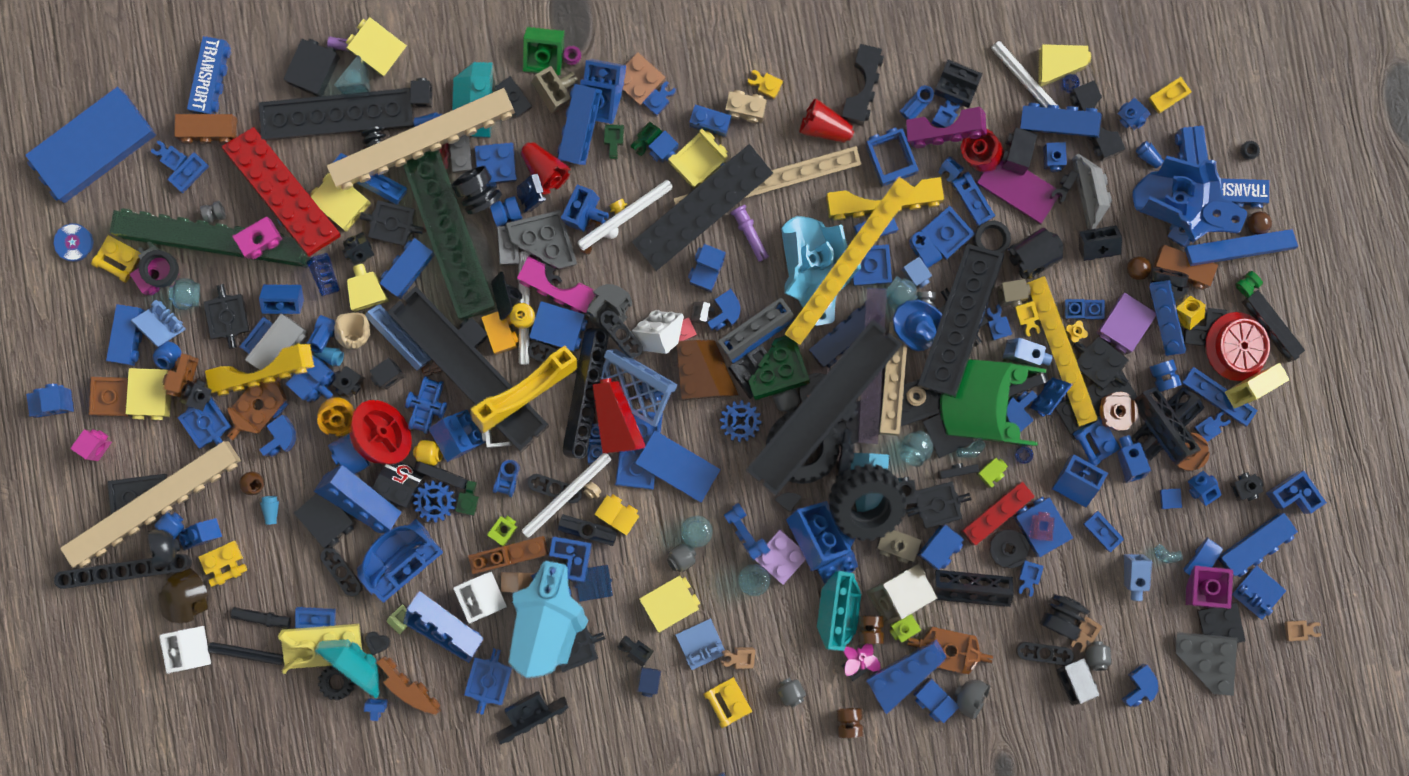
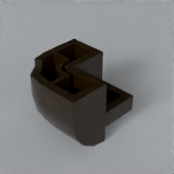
(183, 597)

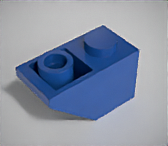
(200, 534)

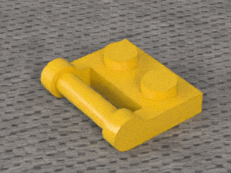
(119, 252)
(733, 698)

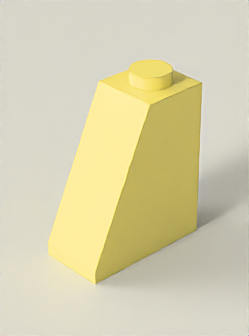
(1061, 60)

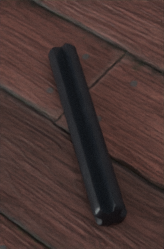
(246, 653)

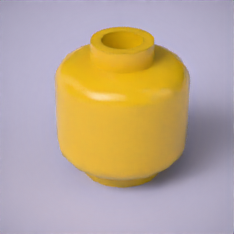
(527, 320)
(428, 452)

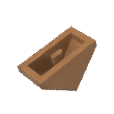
(515, 581)

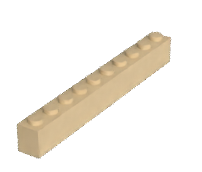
(421, 139)
(150, 504)

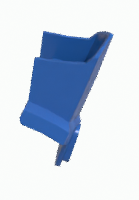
(1188, 198)

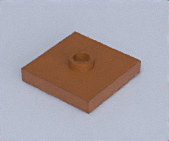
(108, 396)

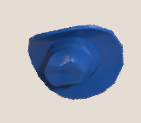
(916, 324)

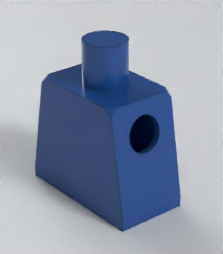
(1133, 467)

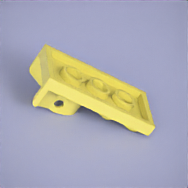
(301, 643)

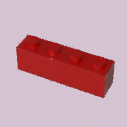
(997, 513)

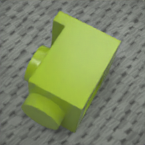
(992, 472)
(496, 533)

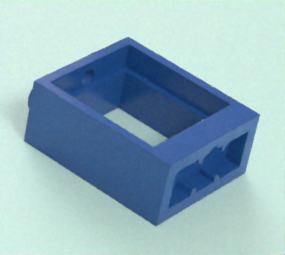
(890, 135)

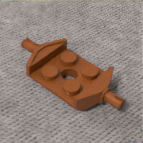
(245, 414)
(966, 647)

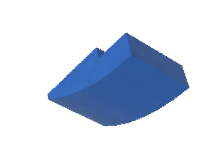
(608, 78)

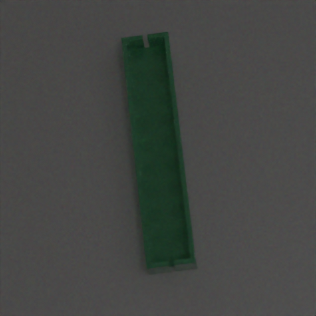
(198, 236)

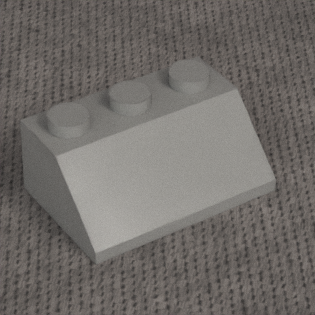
(280, 335)

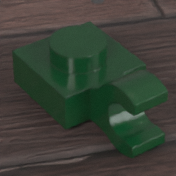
(614, 136)
(646, 136)
(467, 502)

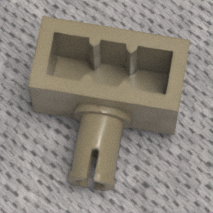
(553, 89)
(900, 545)

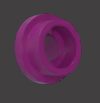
(572, 49)

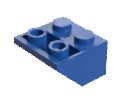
(456, 435)
(1079, 480)

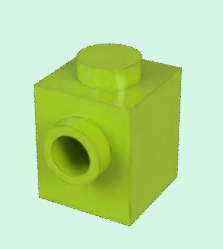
(904, 628)

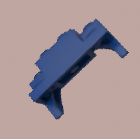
(397, 557)

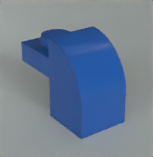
(730, 311)
(1016, 412)
(284, 436)
(1146, 686)

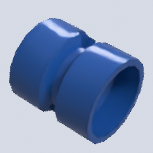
(506, 211)
(1163, 369)

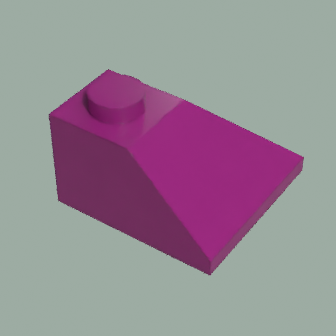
(1209, 587)

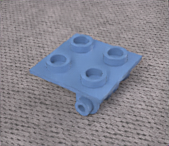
(158, 324)
(700, 644)

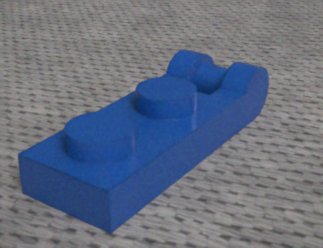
(973, 199)

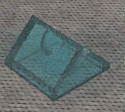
(355, 78)

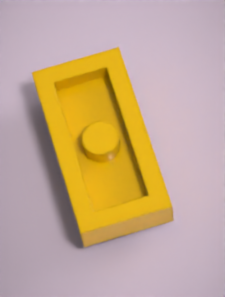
(1169, 95)

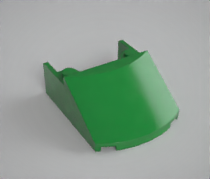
(983, 401)

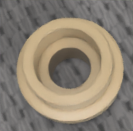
(920, 391)
(592, 490)

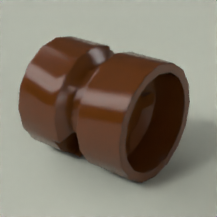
(871, 636)
(849, 715)

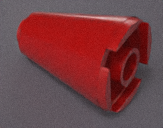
(825, 123)
(549, 168)

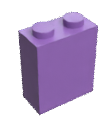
(1126, 323)

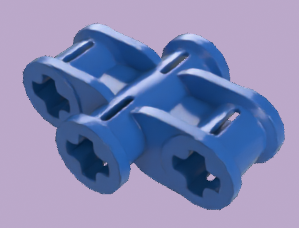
(428, 398)

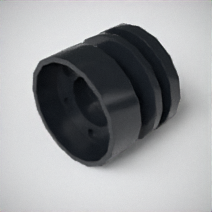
(1065, 617)

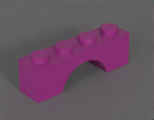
(968, 125)

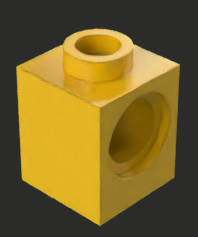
(1190, 312)

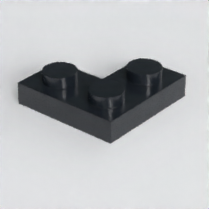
(1198, 334)

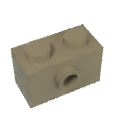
(1013, 293)

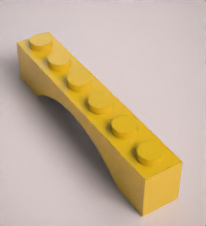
(844, 203)
(290, 360)
(497, 408)

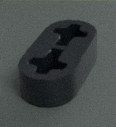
(1176, 277)

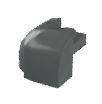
(609, 298)

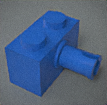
(582, 209)

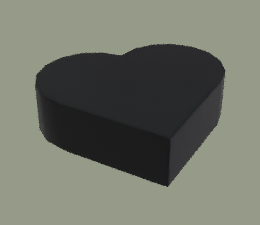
(376, 642)

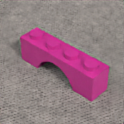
(534, 274)

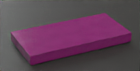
(1023, 192)

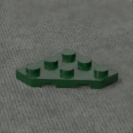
(779, 369)

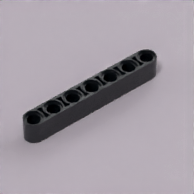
(583, 406)
(113, 572)

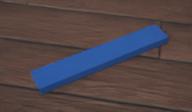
(1241, 247)

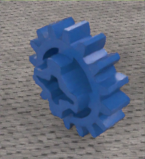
(734, 414)
(443, 491)

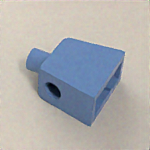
(1026, 352)
(1137, 567)

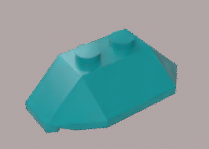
(472, 85)
(839, 610)
(352, 662)

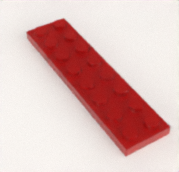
(281, 192)

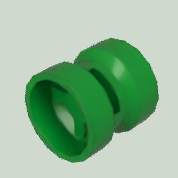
(1249, 283)

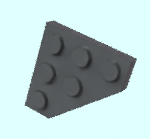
(544, 238)
(1210, 659)

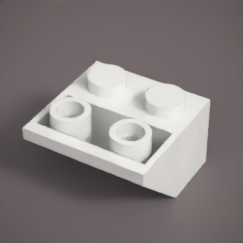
(659, 331)
(480, 597)
(185, 649)

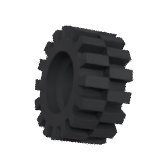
(328, 691)

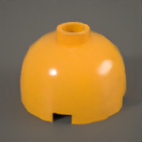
(335, 416)

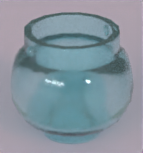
(900, 292)
(184, 294)
(916, 448)
(696, 531)
(754, 580)

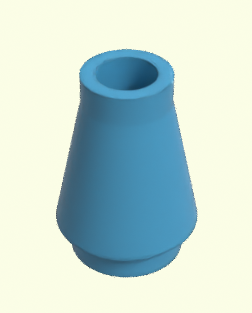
(332, 356)
(270, 509)

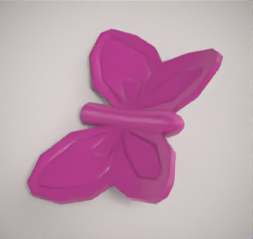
(860, 658)

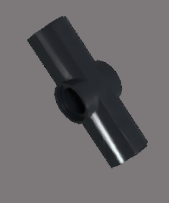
(575, 527)

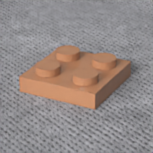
(641, 79)

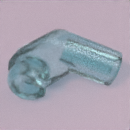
(972, 451)
(1165, 556)

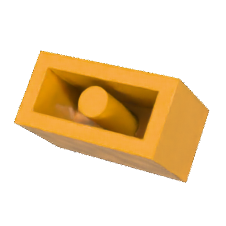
(500, 333)

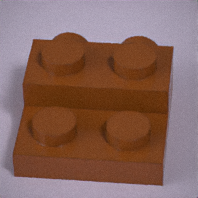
(186, 369)

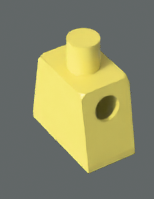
(365, 289)

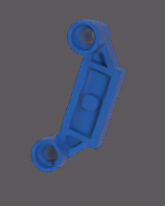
(754, 548)

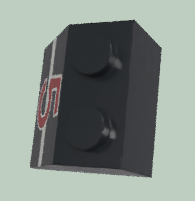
(399, 483)

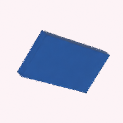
(677, 466)
(627, 471)

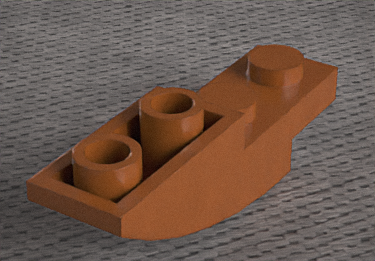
(508, 555)
(411, 694)

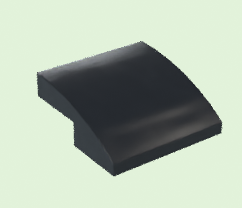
(958, 83)
(746, 367)
(943, 443)

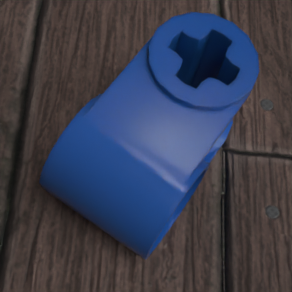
(926, 250)
(506, 479)

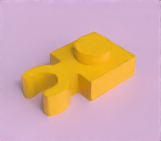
(767, 85)
(1027, 315)

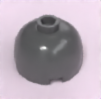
(971, 697)

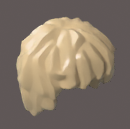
(352, 330)

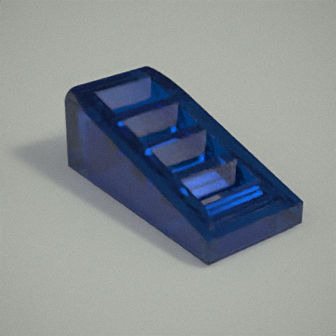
(329, 272)

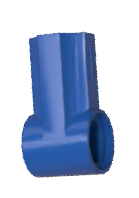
(916, 104)
(322, 333)

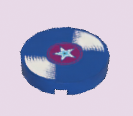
(73, 242)

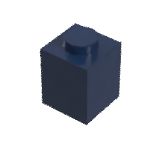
(649, 681)

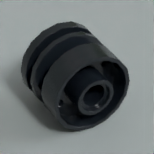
(475, 188)

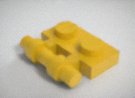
(222, 557)

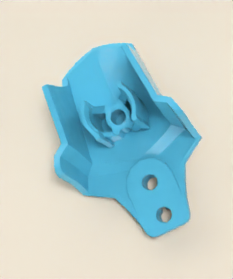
(810, 255)
(545, 623)

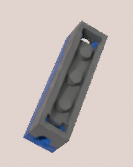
(757, 330)

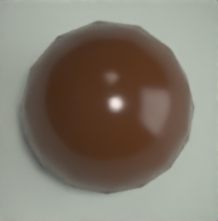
(1259, 222)
(1139, 268)
(251, 483)

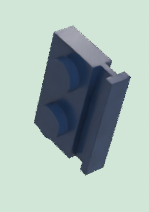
(530, 193)

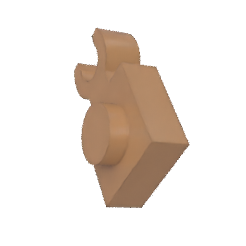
(1299, 630)
(1089, 632)
(741, 658)

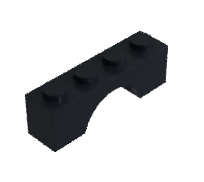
(867, 62)
(1108, 142)

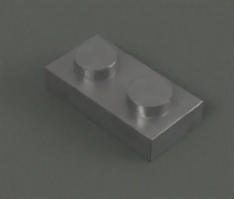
(461, 155)
(507, 252)

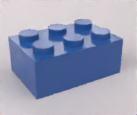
(818, 535)

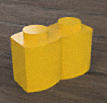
(616, 514)

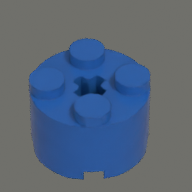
(346, 455)

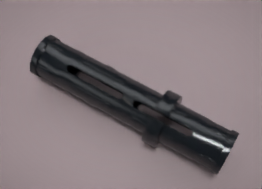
(268, 619)

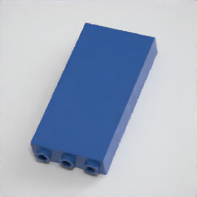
(90, 145)

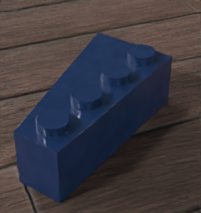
(839, 339)

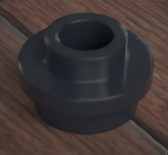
(1255, 150)

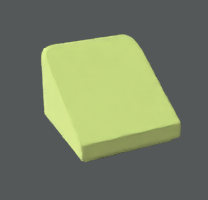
(397, 618)

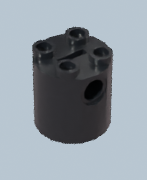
(1036, 253)

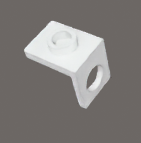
(488, 438)

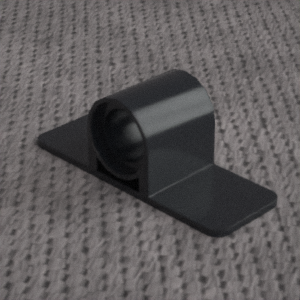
(505, 295)

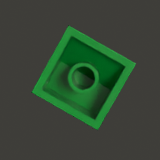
(543, 49)

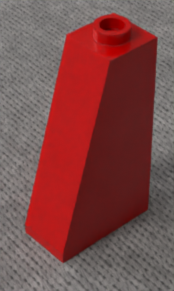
(615, 418)

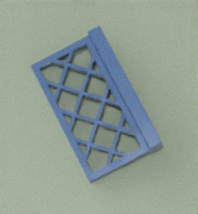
(645, 375)

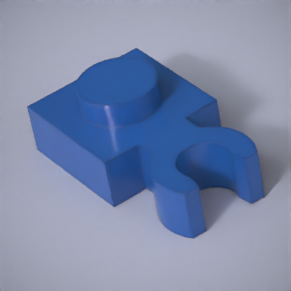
(657, 100)
(945, 115)
(170, 157)
(999, 326)
(1210, 428)
(1030, 574)

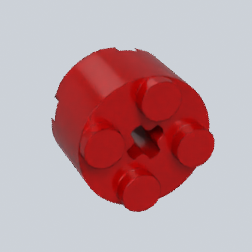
(990, 153)

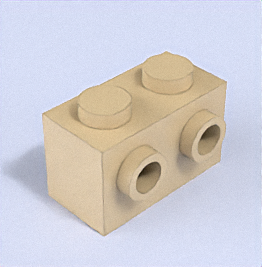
(745, 106)

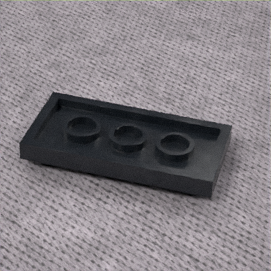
(1096, 394)

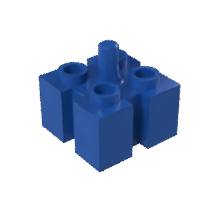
(312, 384)

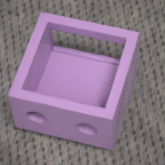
(783, 558)

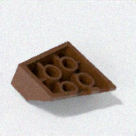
(703, 371)

